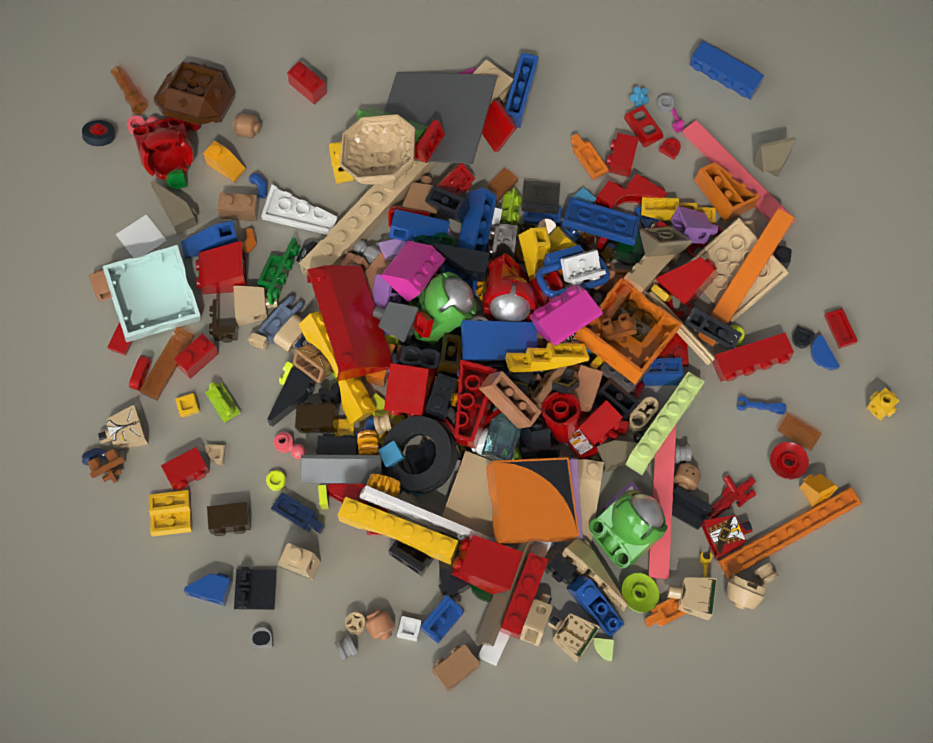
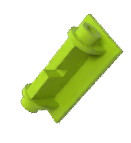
(512, 202)
(222, 401)

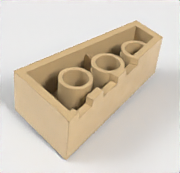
(648, 270)

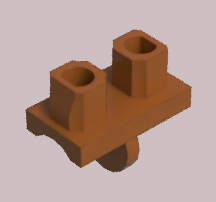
(619, 329)
(114, 460)

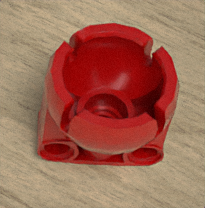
(164, 146)

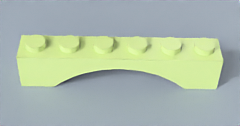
(664, 423)

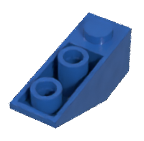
(408, 226)
(210, 238)
(595, 605)

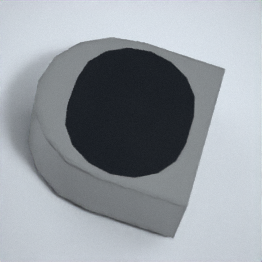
(261, 638)

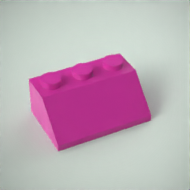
(412, 269)
(565, 314)

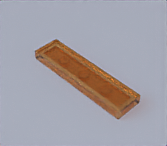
(166, 365)

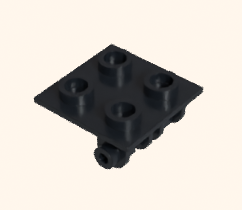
(255, 589)

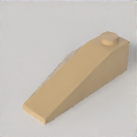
(589, 486)
(589, 565)

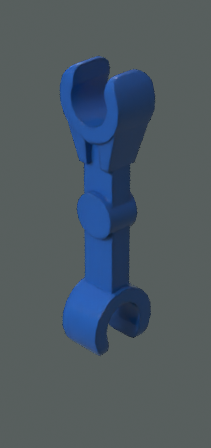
(778, 408)

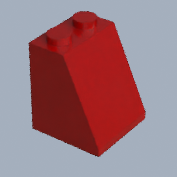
(221, 269)
(689, 280)
(408, 389)
(486, 564)

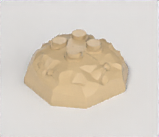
(378, 149)

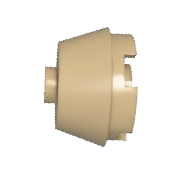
(745, 592)

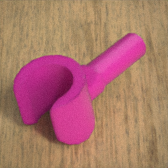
(679, 123)

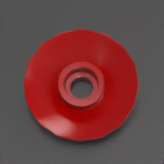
(792, 453)

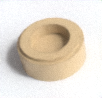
(549, 224)

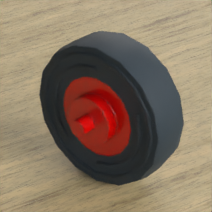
(98, 133)

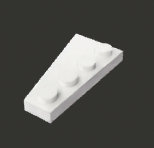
(290, 211)

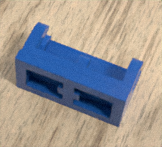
(664, 372)
(442, 619)

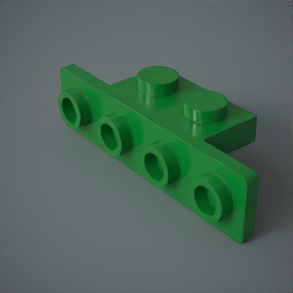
(276, 271)

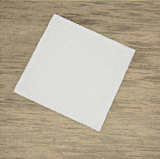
(141, 237)

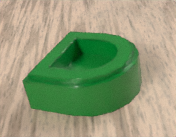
(176, 179)

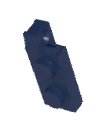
(297, 513)

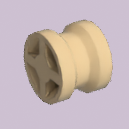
(383, 423)
(766, 574)
(353, 620)

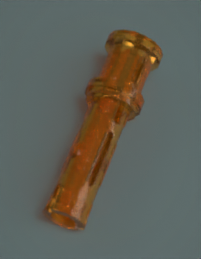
(131, 96)

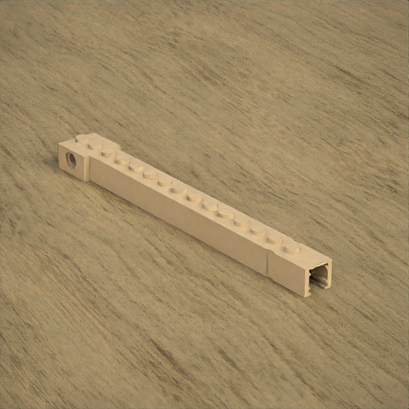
(375, 204)

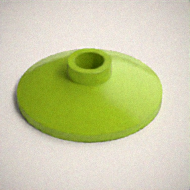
(645, 587)

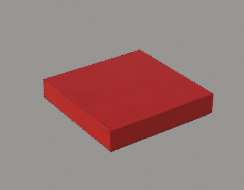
(498, 126)

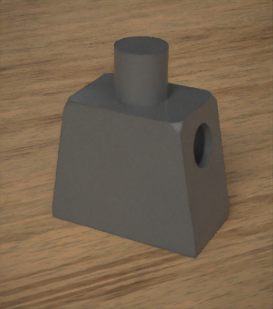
(397, 320)

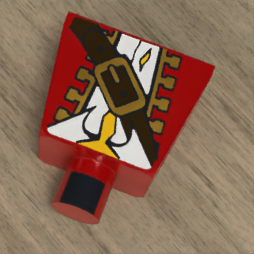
(725, 534)

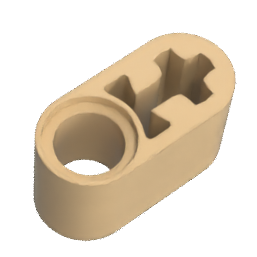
(289, 333)
(639, 414)

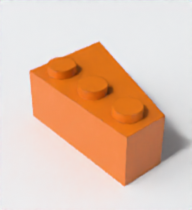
(724, 192)

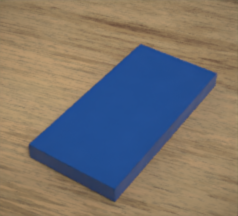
(601, 221)
(495, 339)

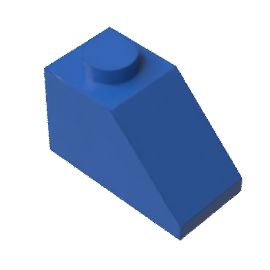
(211, 588)

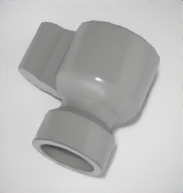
(369, 253)

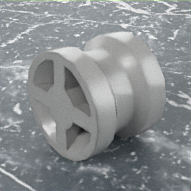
(682, 453)
(346, 648)

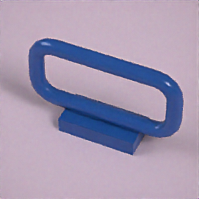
(553, 263)

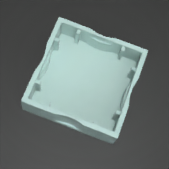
(151, 293)

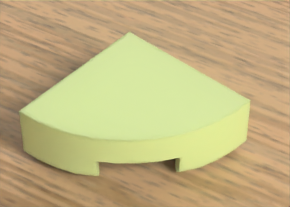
(604, 648)

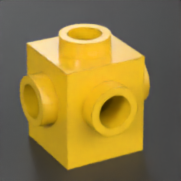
(883, 403)

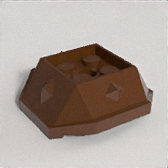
(195, 94)

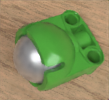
(447, 302)
(629, 527)

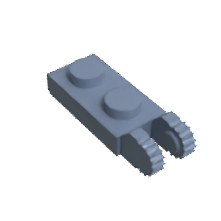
(279, 318)

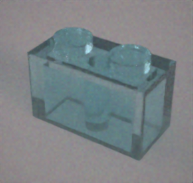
(501, 440)

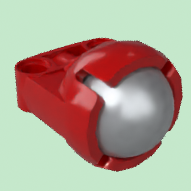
(508, 292)

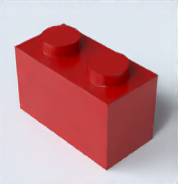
(306, 82)
(623, 154)
(196, 356)
(601, 422)
(185, 469)

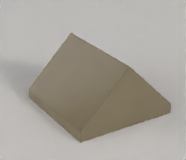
(663, 241)

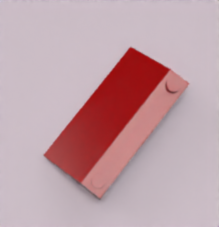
(349, 320)

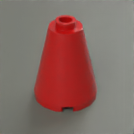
(561, 415)

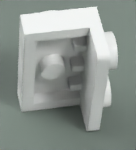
(582, 267)

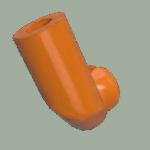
(250, 242)

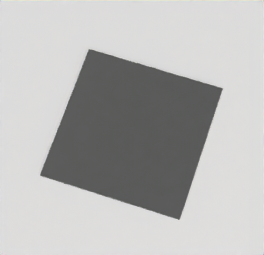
(454, 100)

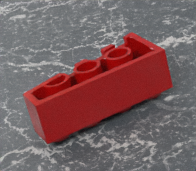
(471, 403)

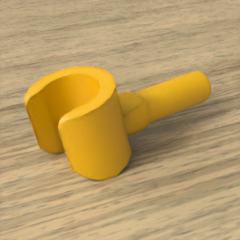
(705, 562)

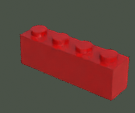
(752, 357)
(524, 595)

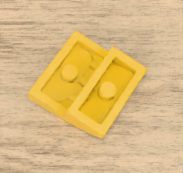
(170, 513)

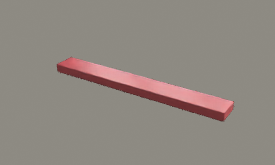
(717, 153)
(663, 492)

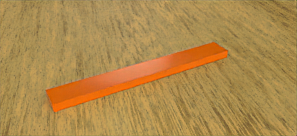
(750, 269)
(789, 532)

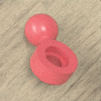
(138, 121)
(296, 449)

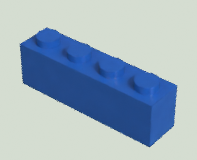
(726, 70)
(522, 87)
(478, 220)

